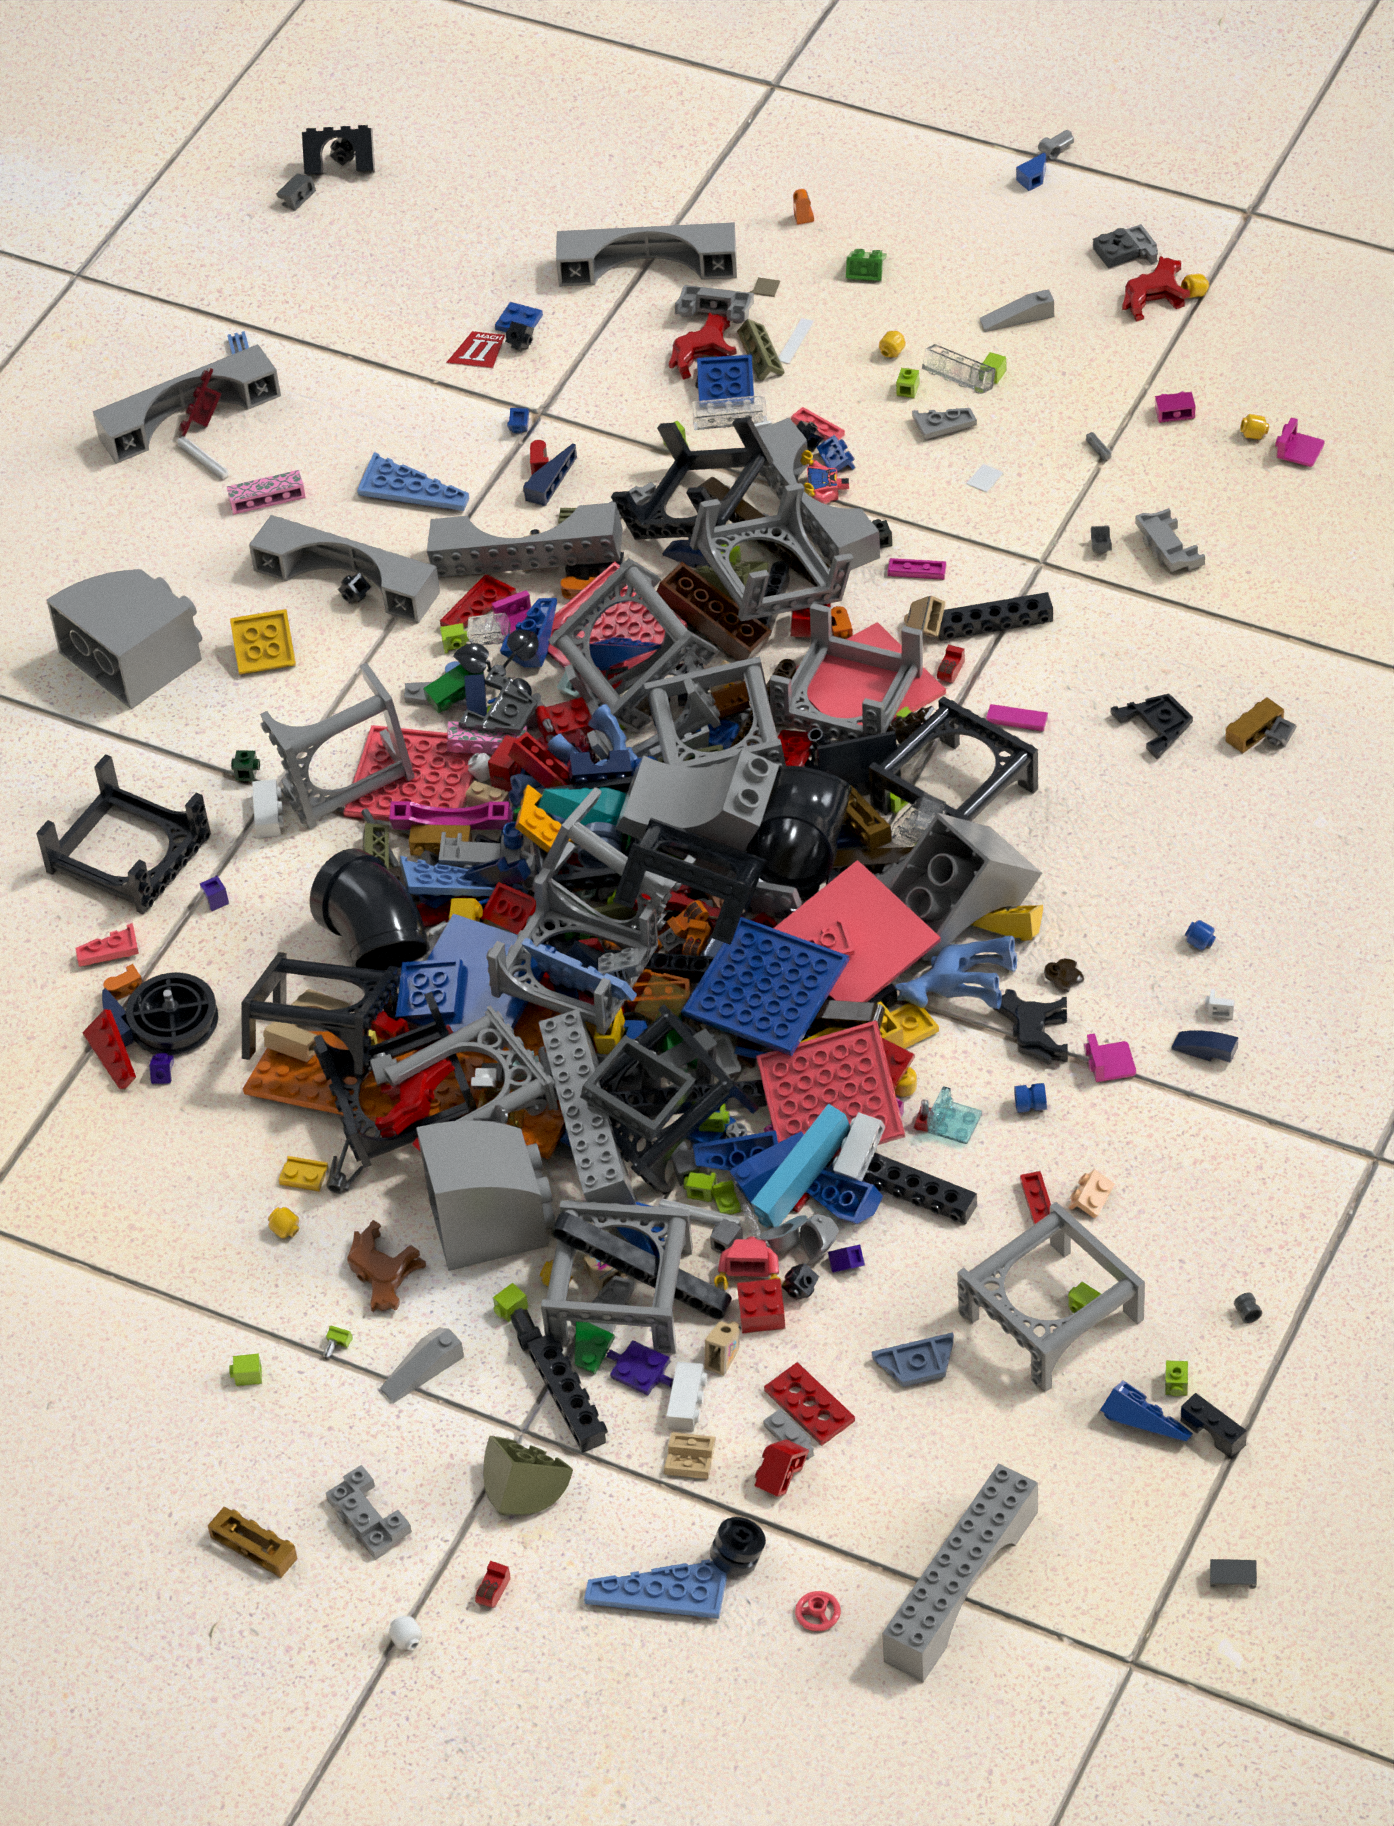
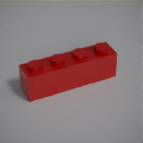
(539, 762)

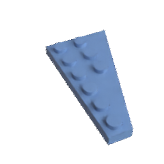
(570, 973)
(668, 1589)

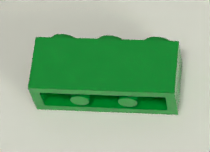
(447, 689)

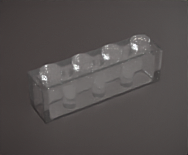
(958, 369)
(722, 412)

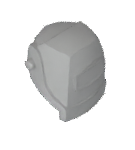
(817, 1236)

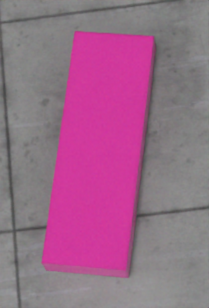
(917, 568)
(1017, 717)

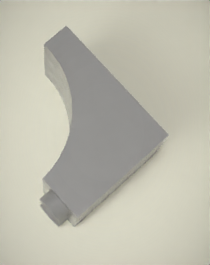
(711, 801)
(961, 875)

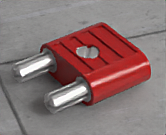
(544, 723)

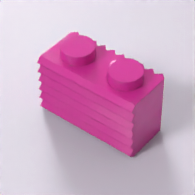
(1175, 406)

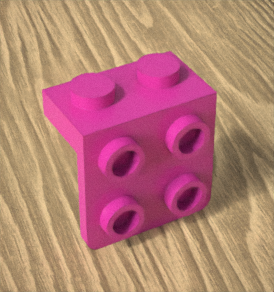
(1297, 446)
(514, 607)
(1109, 1060)

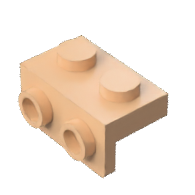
(1091, 1193)

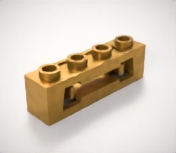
(860, 820)
(279, 1555)

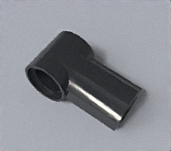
(524, 1327)

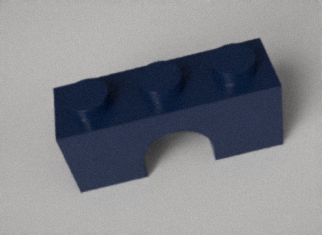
(583, 770)

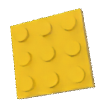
(262, 641)

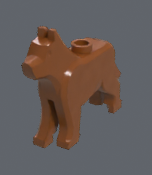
(380, 1269)

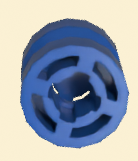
(512, 837)

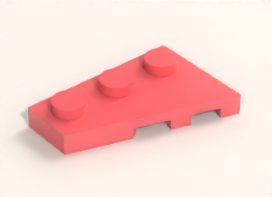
(834, 937)
(113, 947)

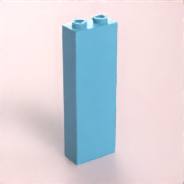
(801, 1167)

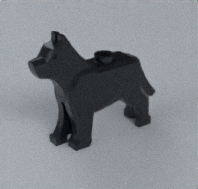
(1030, 1024)

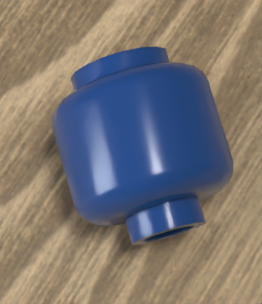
(1200, 935)

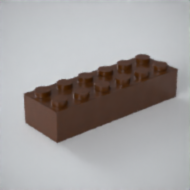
(712, 613)

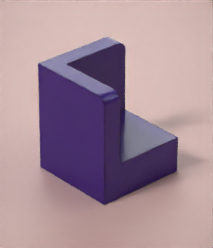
(215, 893)
(846, 1258)

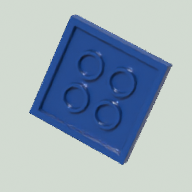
(725, 377)
(422, 977)

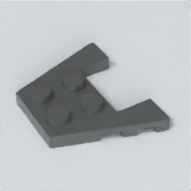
(509, 711)

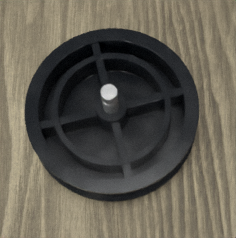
(172, 1013)

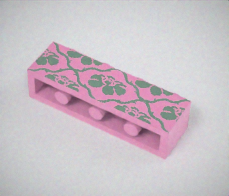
(266, 492)
(474, 741)

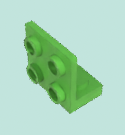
(865, 264)

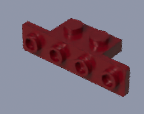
(203, 405)
(581, 744)

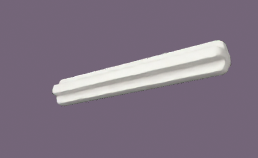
(202, 457)
(700, 1213)

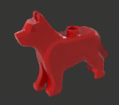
(1155, 286)
(699, 343)
(414, 1096)

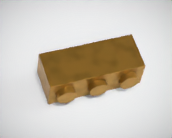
(1252, 725)
(429, 837)

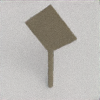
(766, 287)

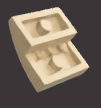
(689, 1455)

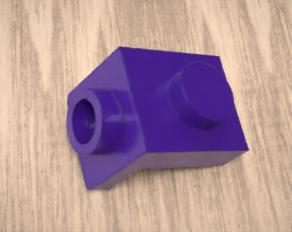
(160, 1068)

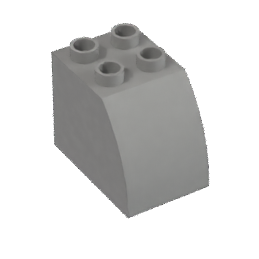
(126, 632)
(484, 1191)

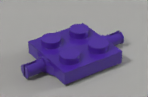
(640, 1367)

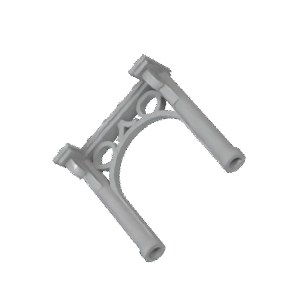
(480, 1037)

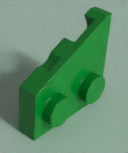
(591, 1346)

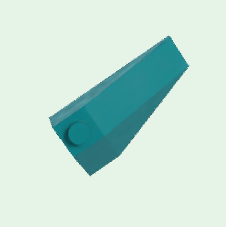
(565, 801)

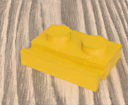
(303, 1173)

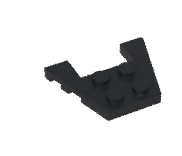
(1163, 715)

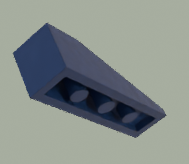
(547, 479)

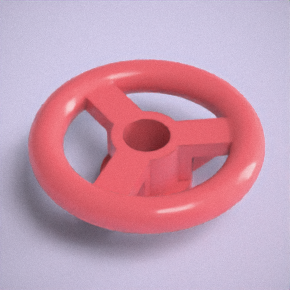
(815, 1600)

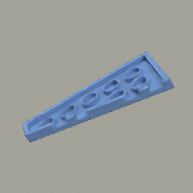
(404, 484)
(444, 880)

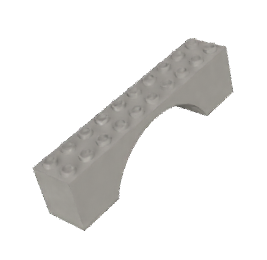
(590, 253)
(128, 424)
(831, 528)
(585, 537)
(291, 548)
(588, 1128)
(927, 1616)

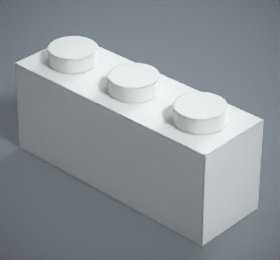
(267, 808)
(859, 1147)
(686, 1396)

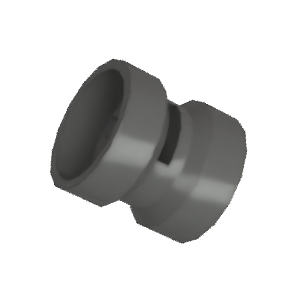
(1248, 1308)

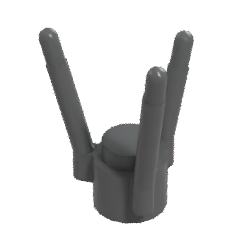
(337, 1180)

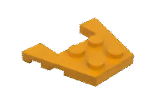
(535, 822)

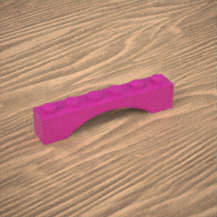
(480, 817)

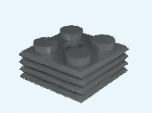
(1116, 247)

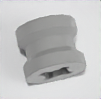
(736, 1129)

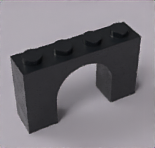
(315, 141)

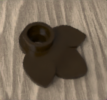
(1063, 973)

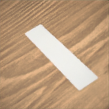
(795, 340)

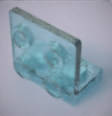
(952, 1119)

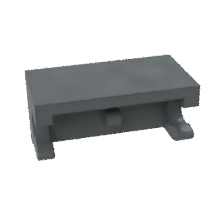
(296, 191)
(1233, 1572)

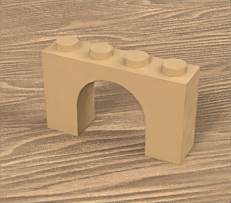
(295, 1041)

